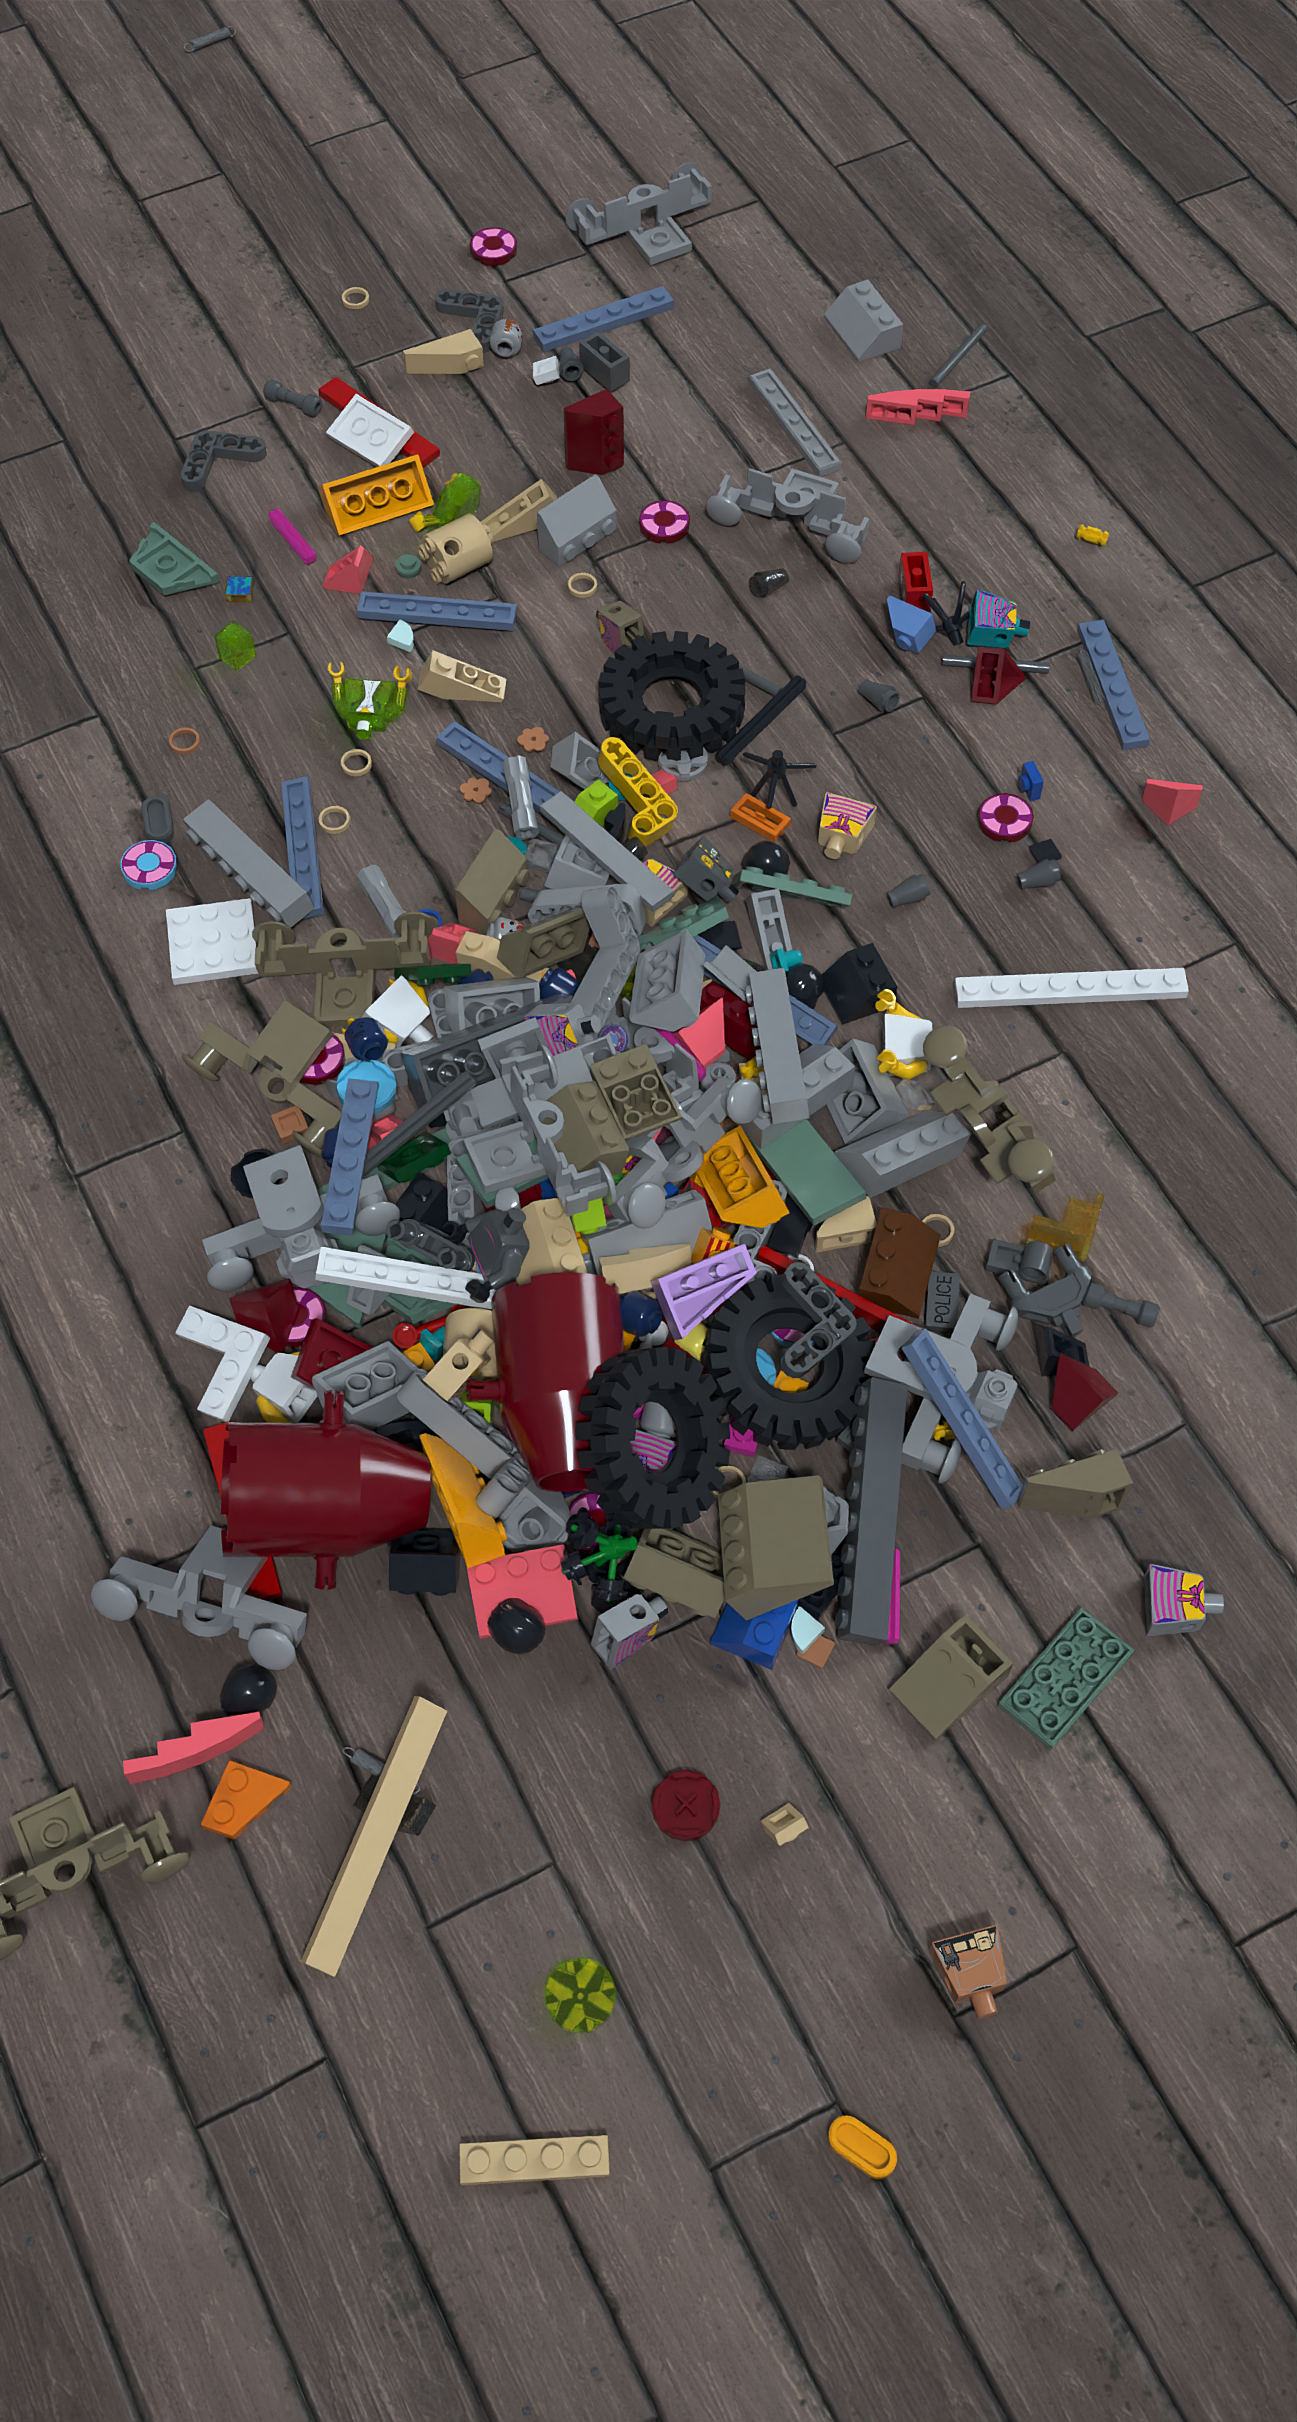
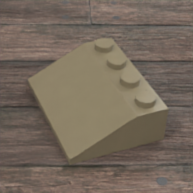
(774, 1543)

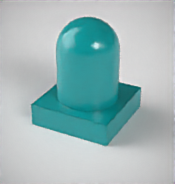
(786, 959)
(433, 1342)

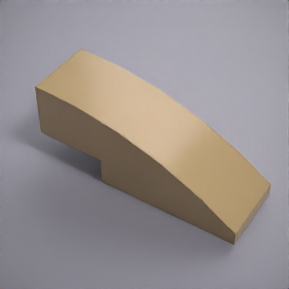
(643, 1265)

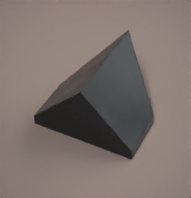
(1051, 1344)

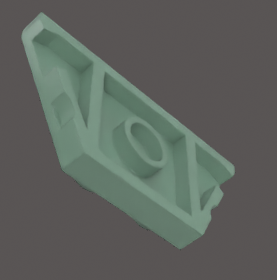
(169, 564)
(693, 918)
(336, 1294)
(411, 1307)

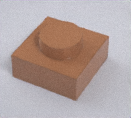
(287, 1121)

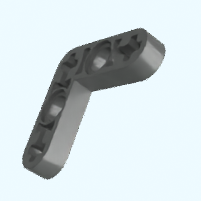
(491, 310)
(215, 442)
(825, 1326)

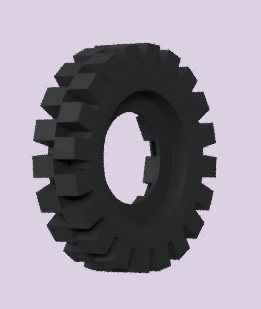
(706, 724)
(750, 1399)
(625, 1487)

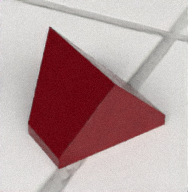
(994, 675)
(269, 1311)
(1079, 1392)

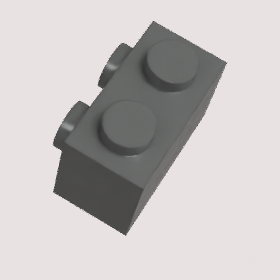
(604, 361)

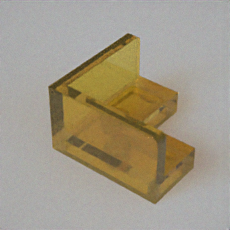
(1076, 1229)

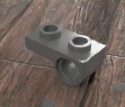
(1031, 1261)

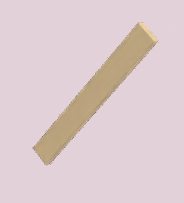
(373, 1837)

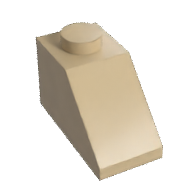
(848, 1228)

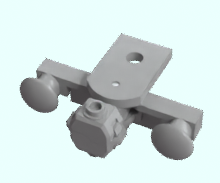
(491, 1103)
(288, 1220)
(988, 1390)

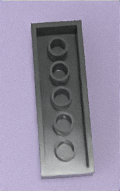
(441, 1061)

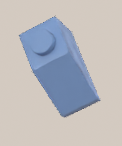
(910, 625)

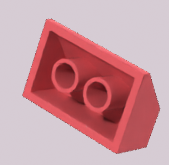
(529, 1576)

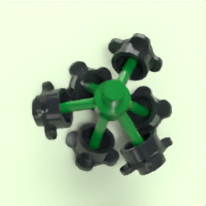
(613, 1544)

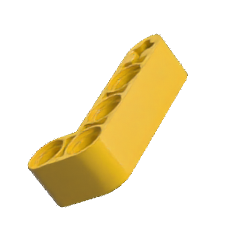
(615, 761)

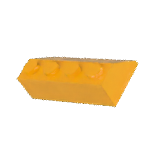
(376, 495)
(740, 1182)
(457, 1490)

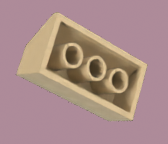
(551, 1241)

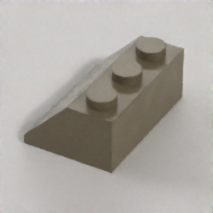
(491, 883)
(544, 942)
(589, 1129)
(678, 1570)

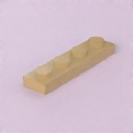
(534, 2160)

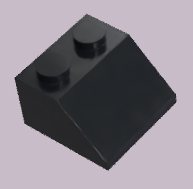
(855, 982)
(425, 1202)
(425, 1562)

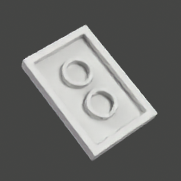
(369, 432)

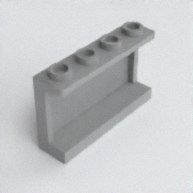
(679, 1225)

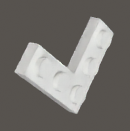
(241, 1352)

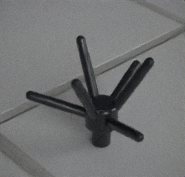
(952, 624)
(776, 770)

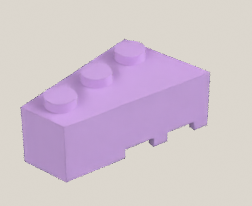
(700, 1288)

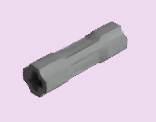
(522, 808)
(377, 889)

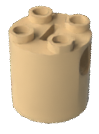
(456, 548)
(464, 1324)

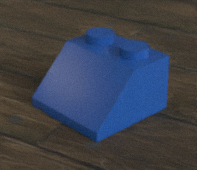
(756, 1638)

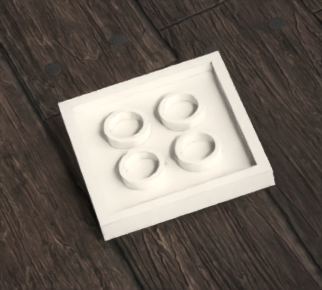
(211, 941)

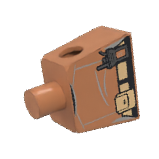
(972, 1968)

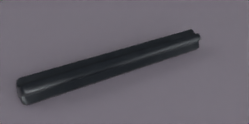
(761, 720)

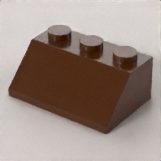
(899, 1263)

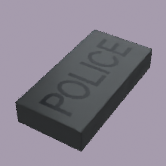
(942, 1302)

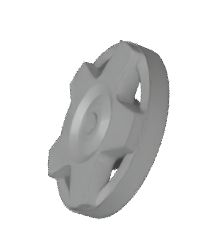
(684, 765)

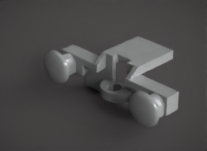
(657, 244)
(801, 496)
(679, 1064)
(504, 1157)
(641, 1192)
(268, 1627)

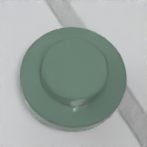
(408, 566)

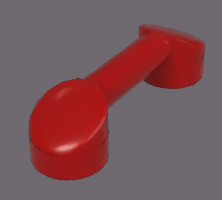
(406, 1335)

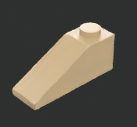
(447, 355)
(520, 513)
(482, 953)

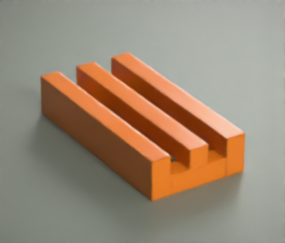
(756, 820)

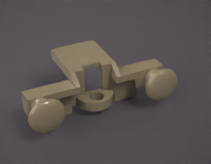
(343, 997)
(290, 1041)
(1011, 1144)
(61, 1835)

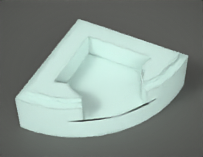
(401, 636)
(805, 1630)

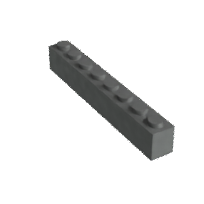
(872, 1512)

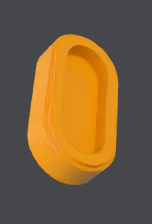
(862, 2147)

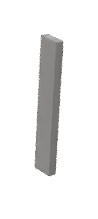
(795, 422)
(606, 850)

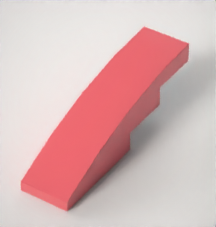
(918, 403)
(206, 1742)

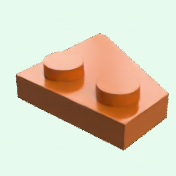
(241, 1798)

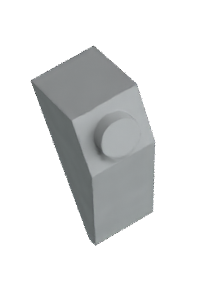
(768, 923)

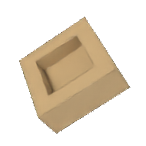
(784, 1824)

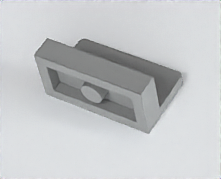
(731, 971)

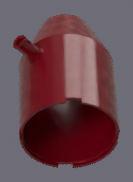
(546, 1351)
(319, 1490)

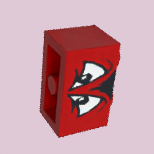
(915, 579)

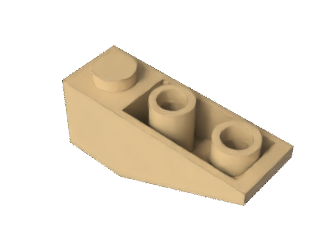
(457, 680)

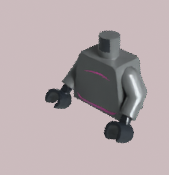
(497, 1246)

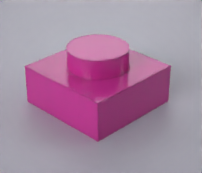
(739, 1443)

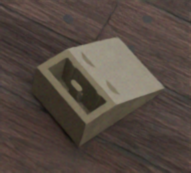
(635, 1092)
(1080, 1487)
(951, 1677)

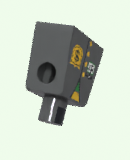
(706, 871)

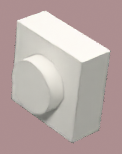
(546, 370)

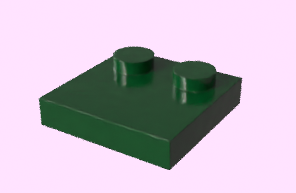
(426, 974)
(414, 1156)

